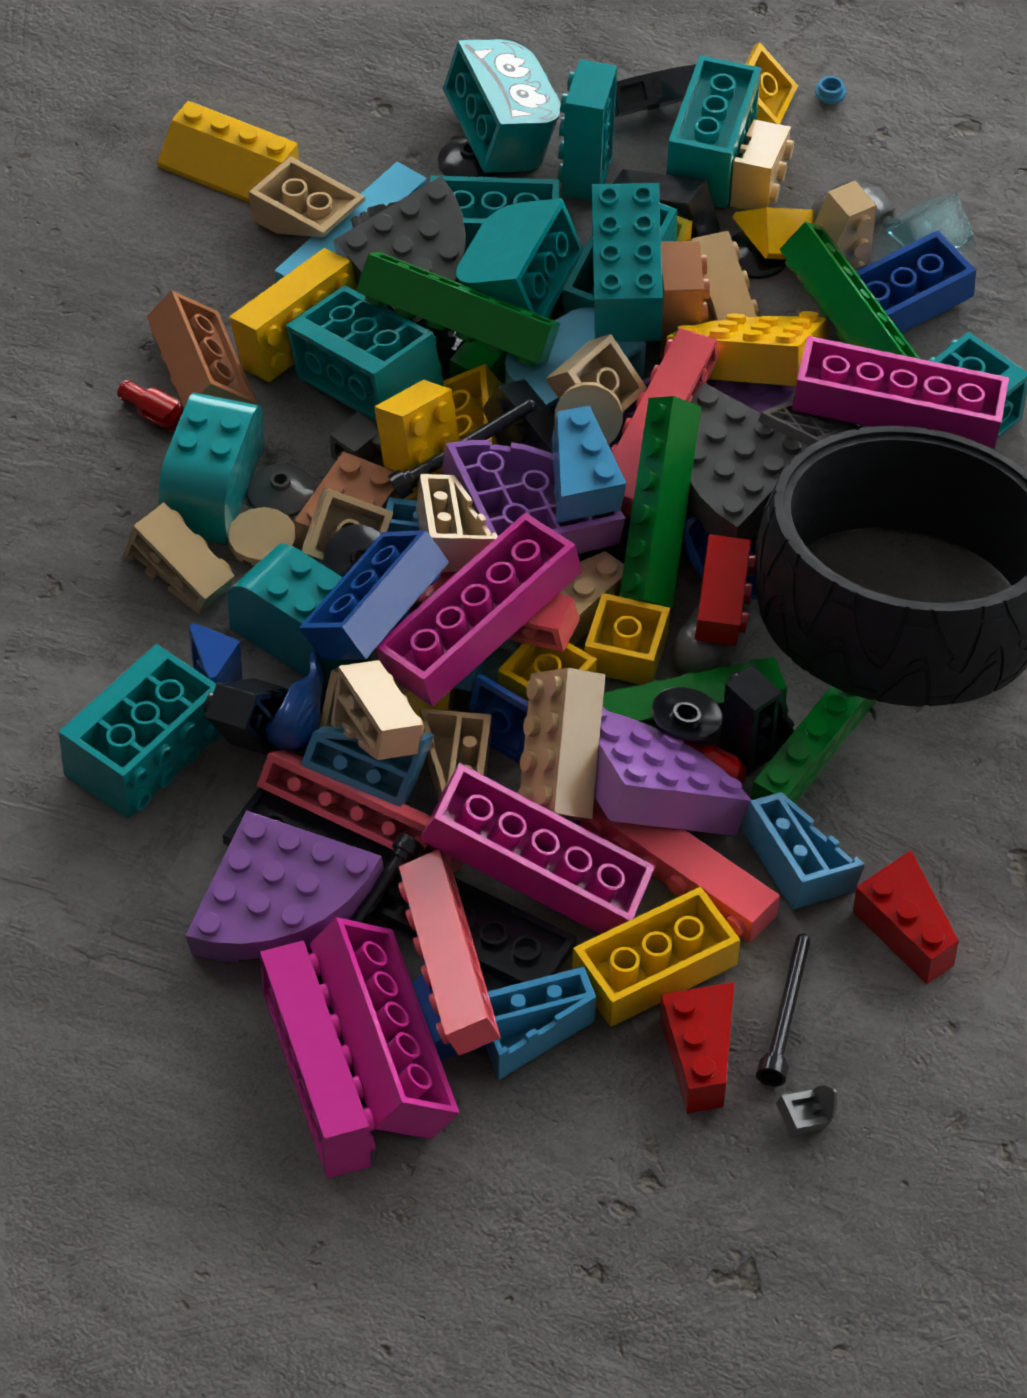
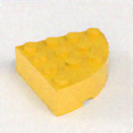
(761, 347)

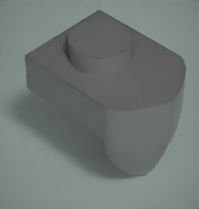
(808, 1109)

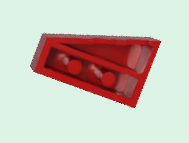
(724, 590)
(908, 917)
(698, 1042)

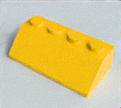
(222, 151)

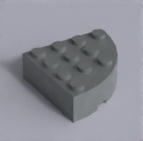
(418, 229)
(734, 465)

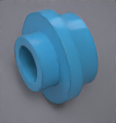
(830, 90)

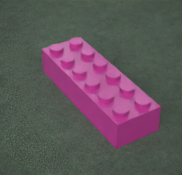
(898, 390)
(479, 608)
(537, 851)
(384, 1028)
(317, 1059)

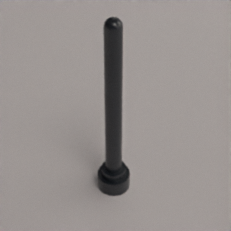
(406, 480)
(404, 850)
(773, 1067)

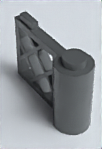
(802, 426)

